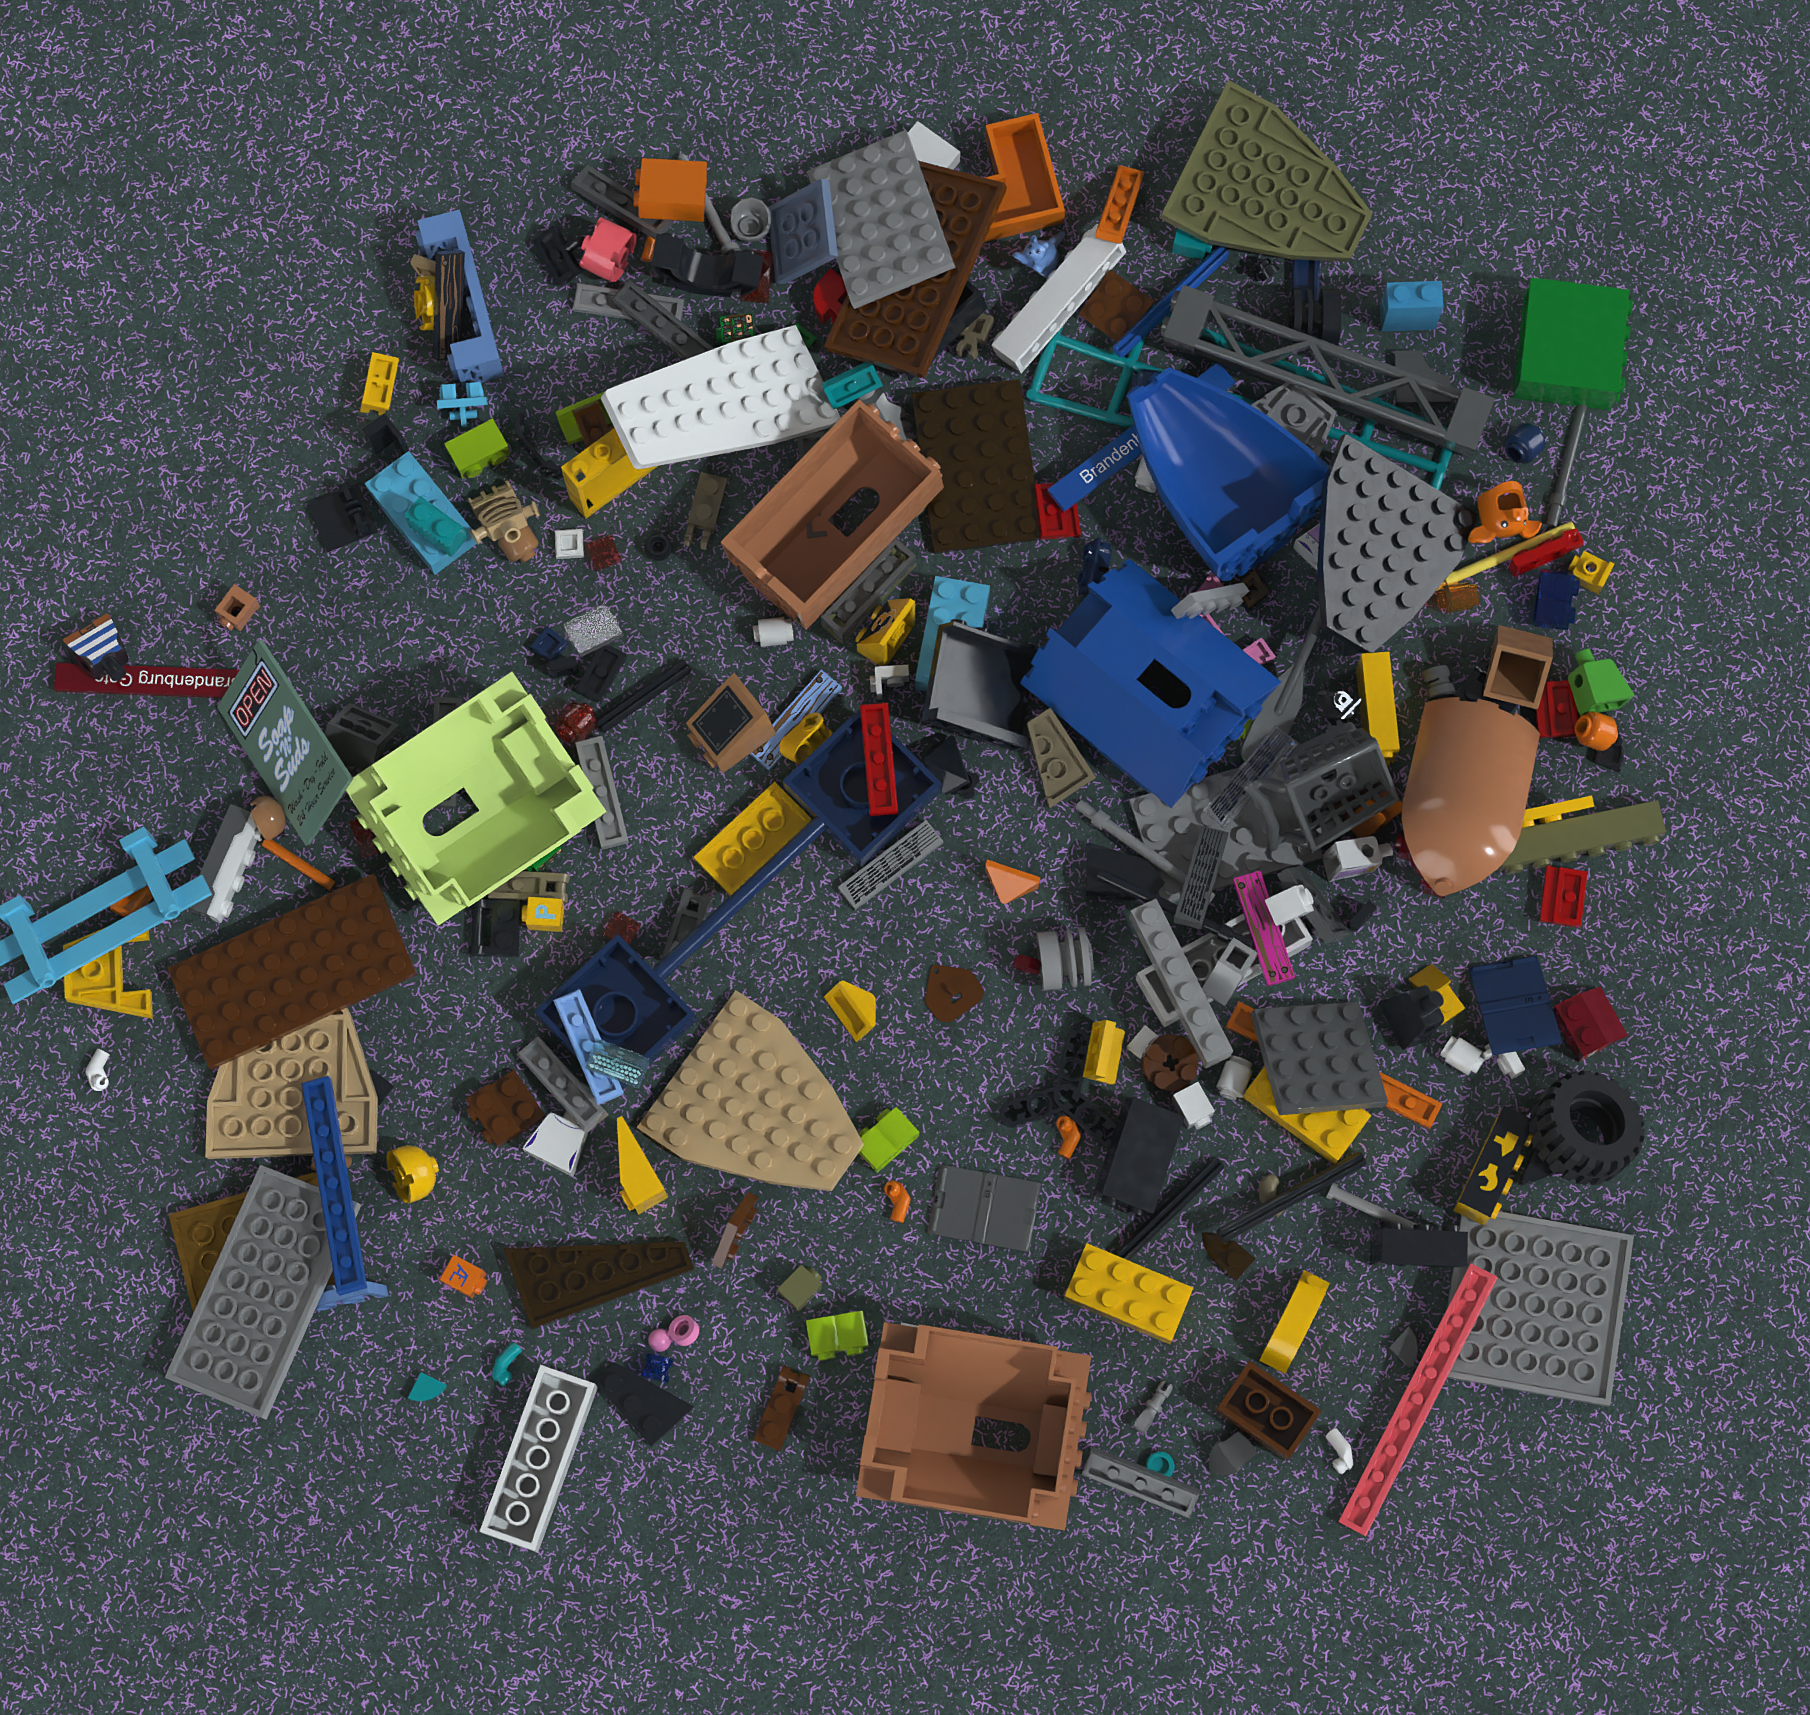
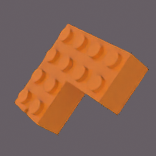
(1025, 166)

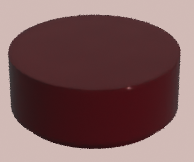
(1027, 964)

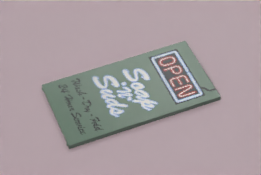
(284, 742)

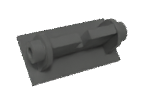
(1337, 704)

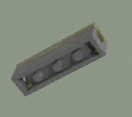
(868, 591)

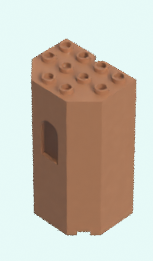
(810, 573)

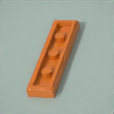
(1119, 204)

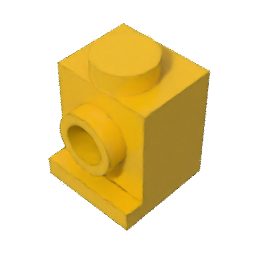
(1590, 580)

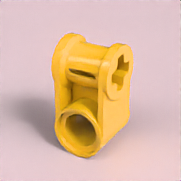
(804, 738)

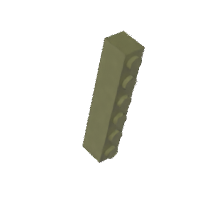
(1586, 835)

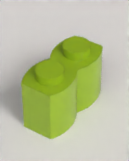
(887, 1138)
(837, 1334)

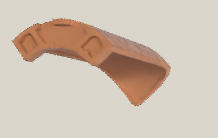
(1466, 791)

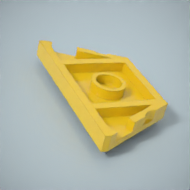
(1553, 812)

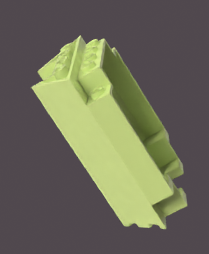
(514, 774)

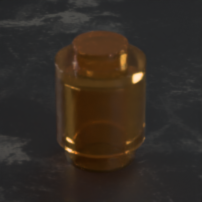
(1458, 597)

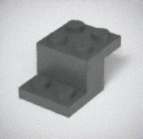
(359, 737)

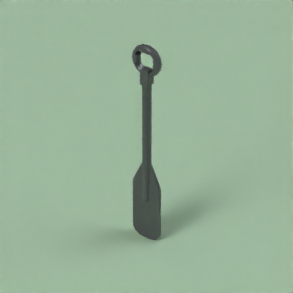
(1286, 699)

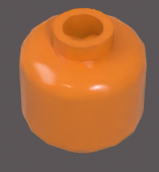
(1596, 731)

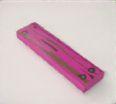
(1262, 929)

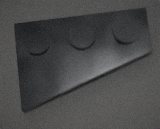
(642, 1403)

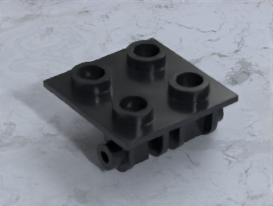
(342, 517)

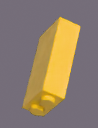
(1378, 702)

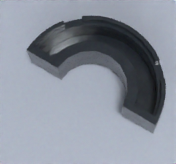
(704, 273)

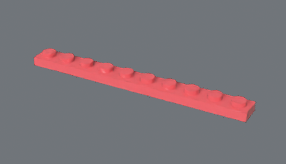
(1418, 1399)

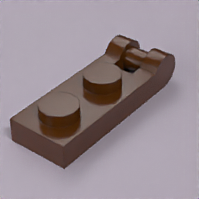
(781, 1409)

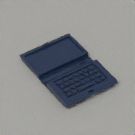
(1514, 1005)

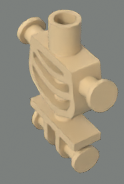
(500, 514)

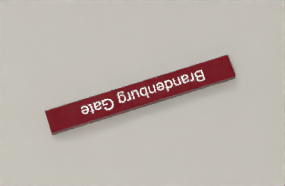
(147, 681)

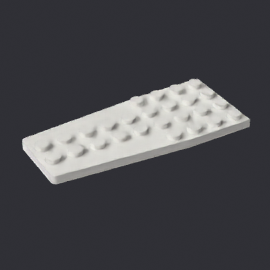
(722, 401)

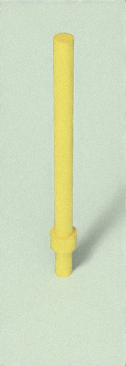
(1502, 556)

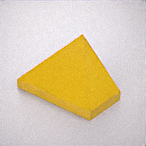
(853, 1007)

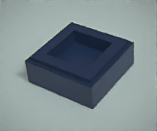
(549, 644)

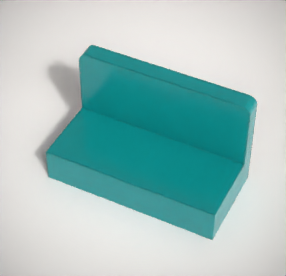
(852, 384)

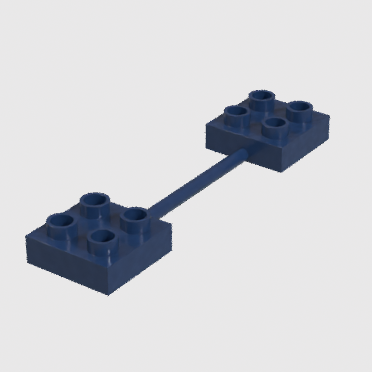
(632, 1000)

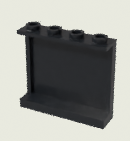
(978, 685)

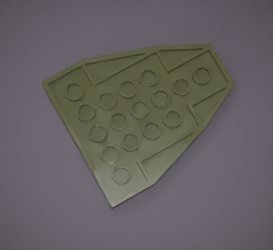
(1264, 186)

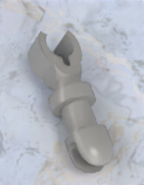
(1152, 1407)

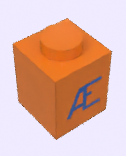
(464, 1277)

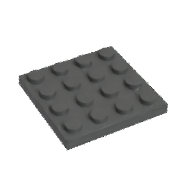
(1318, 1058)

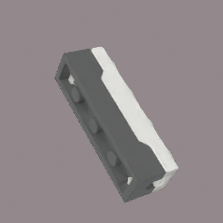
(226, 863)

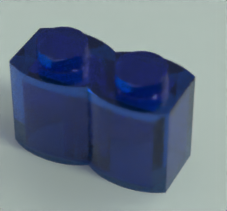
(1554, 599)

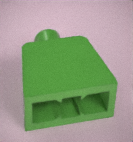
(1598, 685)

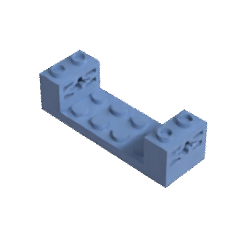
(478, 357)

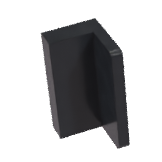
(382, 433)

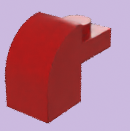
(829, 296)

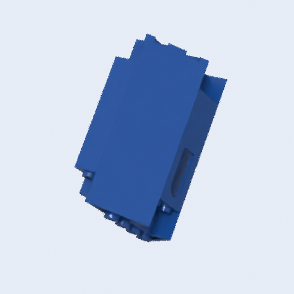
(1092, 684)

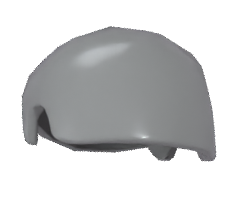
(750, 220)

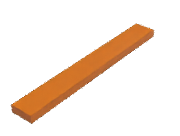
(1400, 1097)

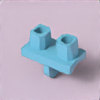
(448, 399)

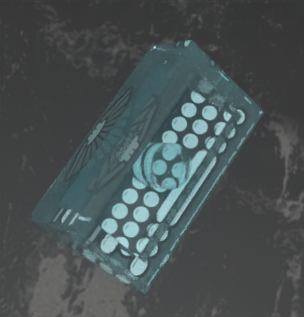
(617, 1063)

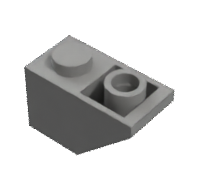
(1229, 971)

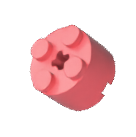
(607, 250)

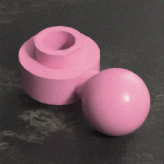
(661, 1339)

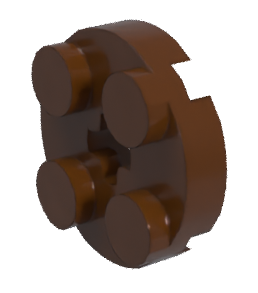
(1156, 1053)

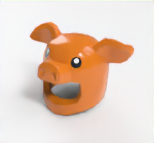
(1503, 515)

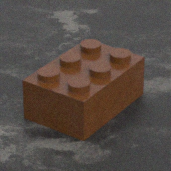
(1268, 1411)

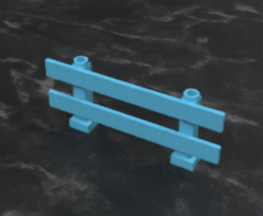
(149, 871)

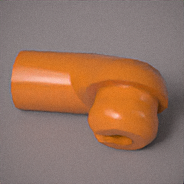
(1070, 1135)
(899, 1198)

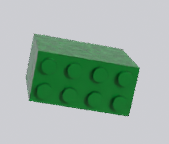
(1572, 344)

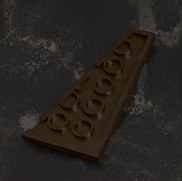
(580, 1277)

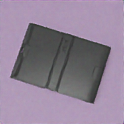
(984, 1208)

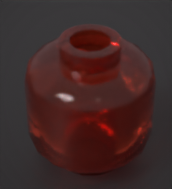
(575, 722)

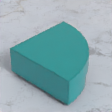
(426, 1388)

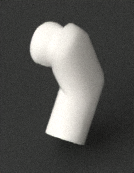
(1343, 1449)

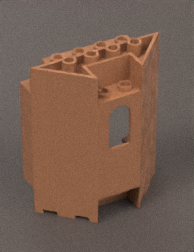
(924, 1420)

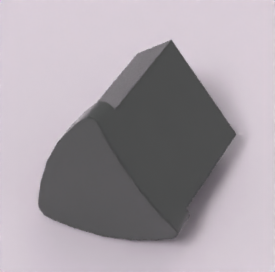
(1231, 1454)

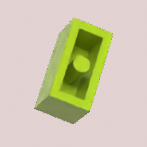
(477, 449)

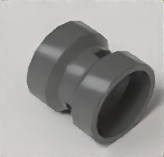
(1438, 682)

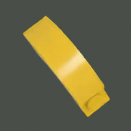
(1294, 1322)

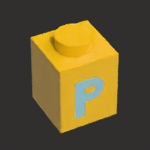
(543, 914)

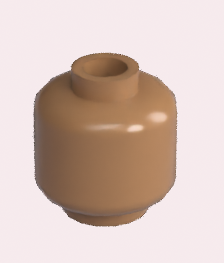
(522, 548)

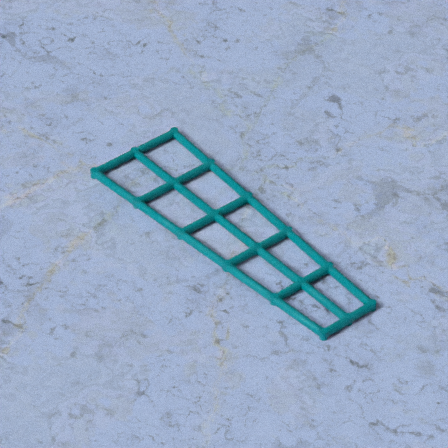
(1131, 364)

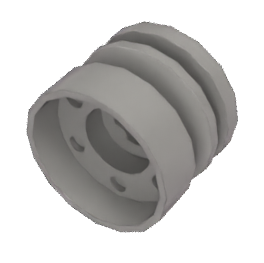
(1064, 958)

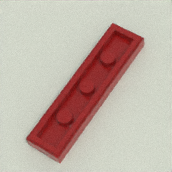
(878, 759)

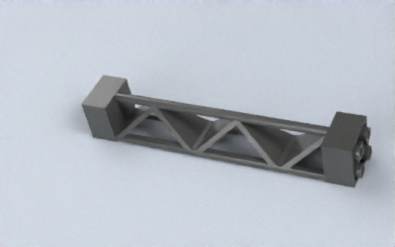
(1188, 322)

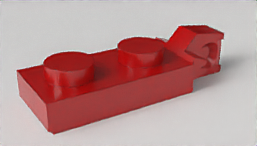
(1545, 552)

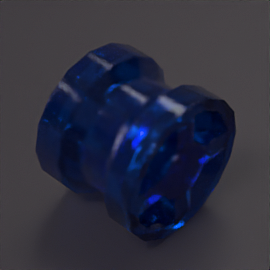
(657, 1368)

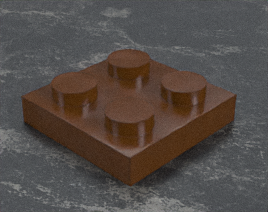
(1116, 306)

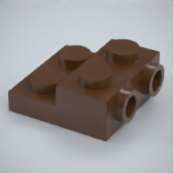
(504, 1109)

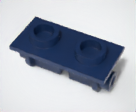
(1095, 556)

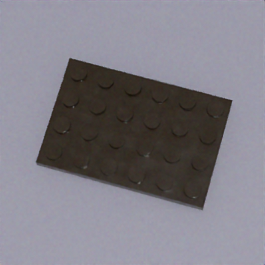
(985, 465)

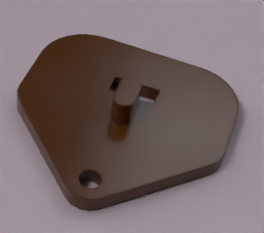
(948, 984)

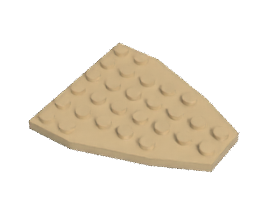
(260, 1102)
(754, 1105)

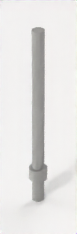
(1102, 821)

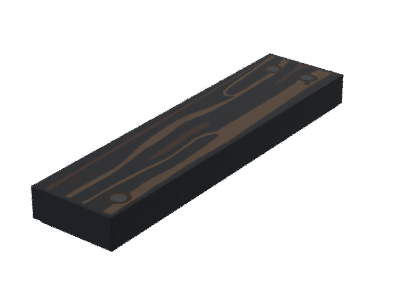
(448, 302)

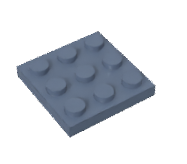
(802, 232)

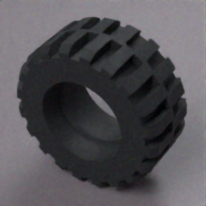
(1608, 1107)

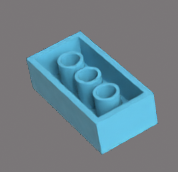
(397, 490)
(949, 601)

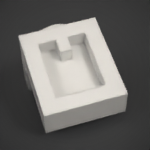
(892, 675)
(1508, 1062)

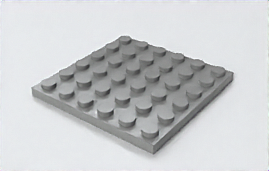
(1552, 1310)

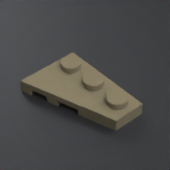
(1057, 758)

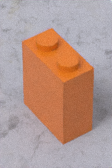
(671, 189)

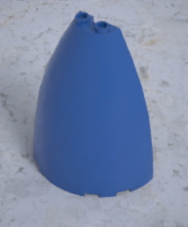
(1224, 470)

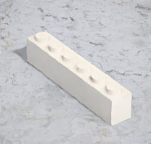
(1056, 300)

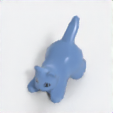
(1041, 255)

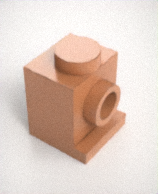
(236, 599)

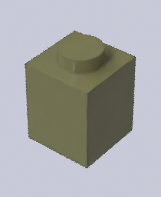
(800, 1287)

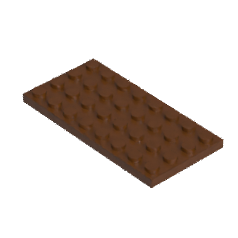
(909, 324)
(292, 971)

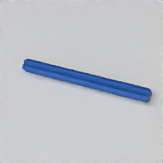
(1162, 308)

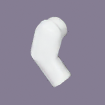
(95, 1071)

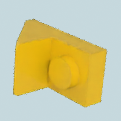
(1439, 982)

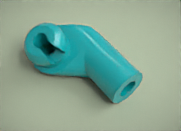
(502, 1362)

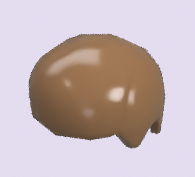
(268, 817)

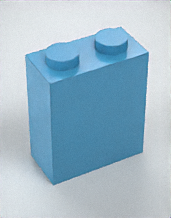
(1411, 306)

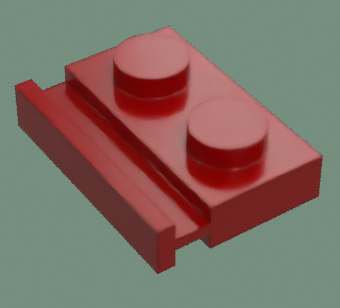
(1051, 519)
(1556, 711)
(1563, 896)

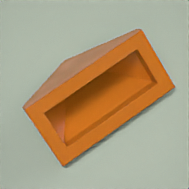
(1010, 882)

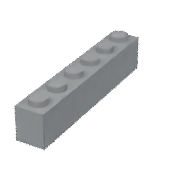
(1180, 983)

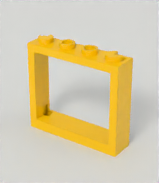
(605, 472)

